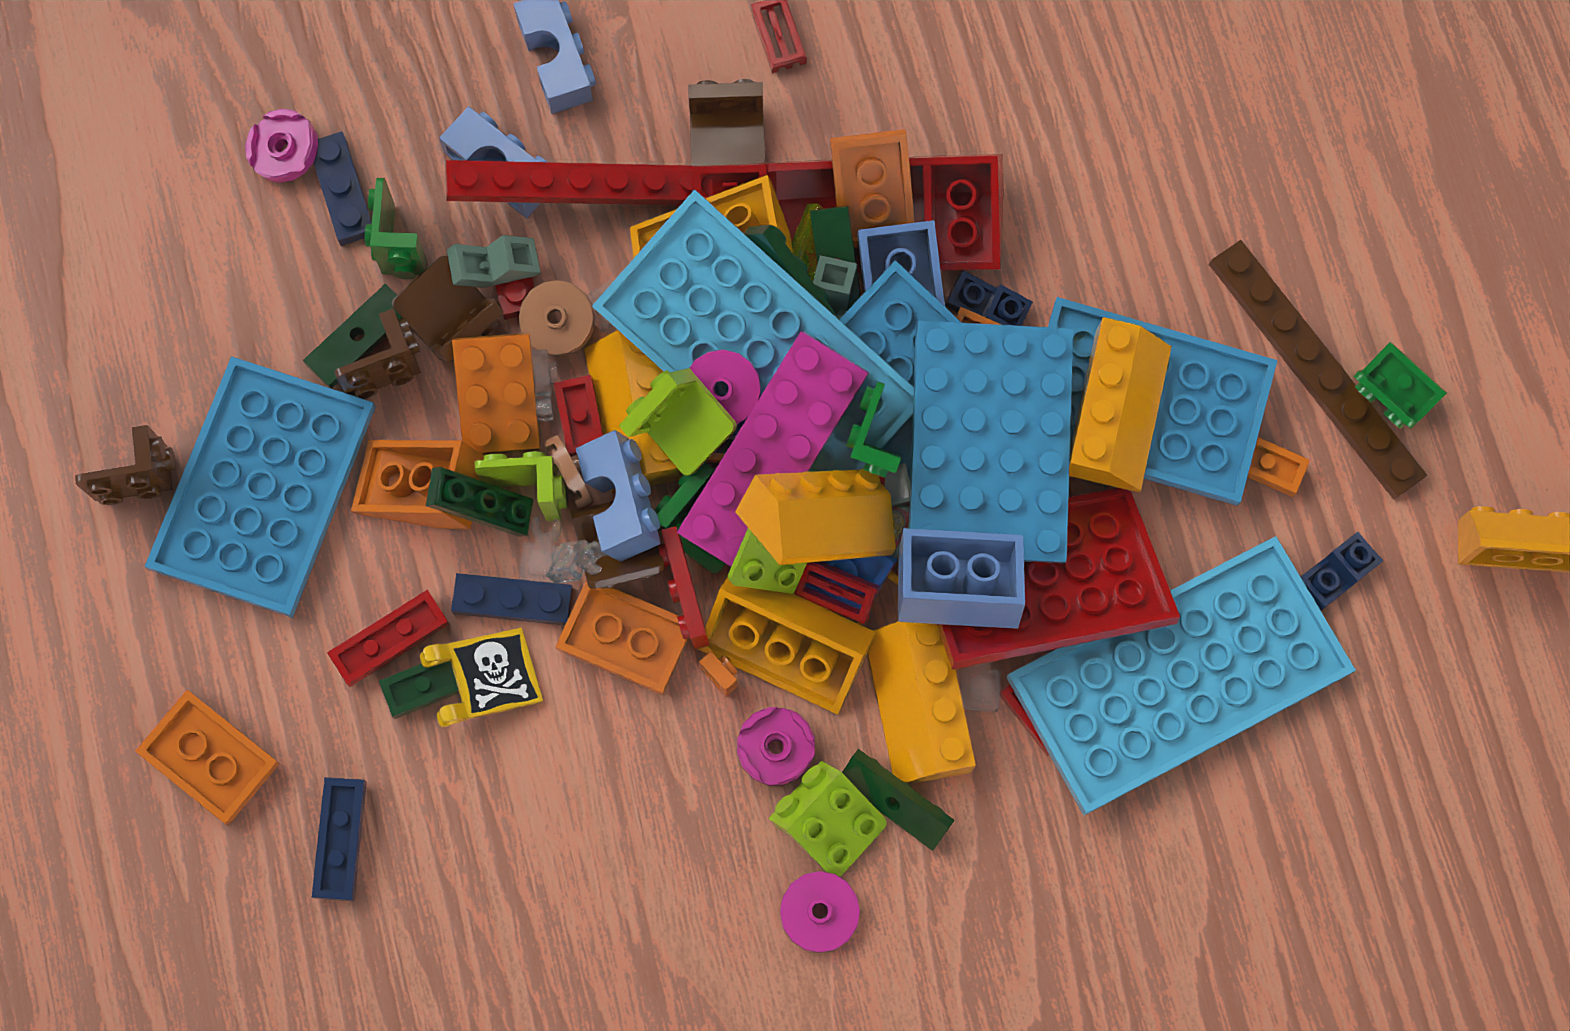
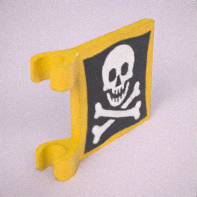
(490, 672)

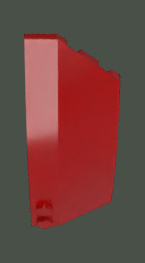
(953, 190)

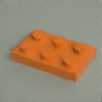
(873, 179)
(496, 392)
(623, 637)
(207, 757)

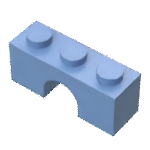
(565, 78)
(478, 139)
(629, 522)

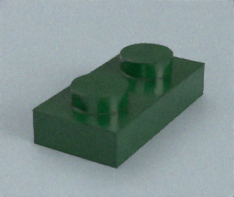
(418, 688)

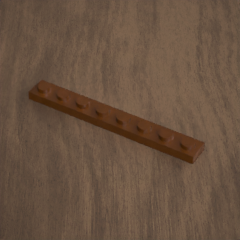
(1317, 370)

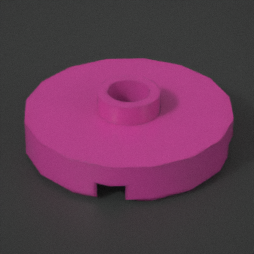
(268, 138)
(737, 374)
(769, 726)
(815, 933)

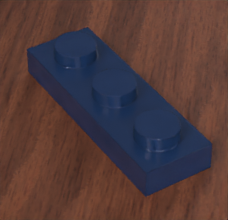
(341, 188)
(511, 599)
(339, 839)

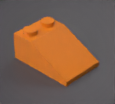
(398, 477)

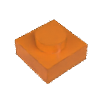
(720, 672)

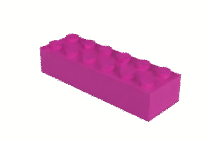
(778, 437)

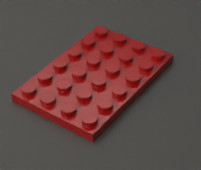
(1099, 593)

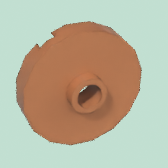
(576, 321)
(570, 470)

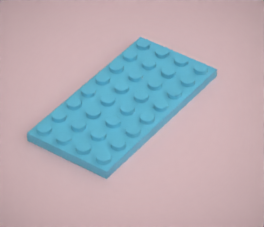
(713, 290)
(1162, 695)

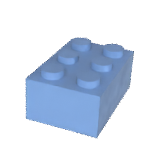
(910, 245)
(961, 578)

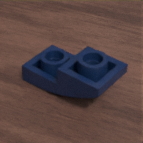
(988, 301)
(1340, 570)

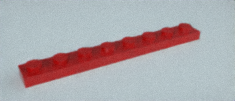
(567, 182)

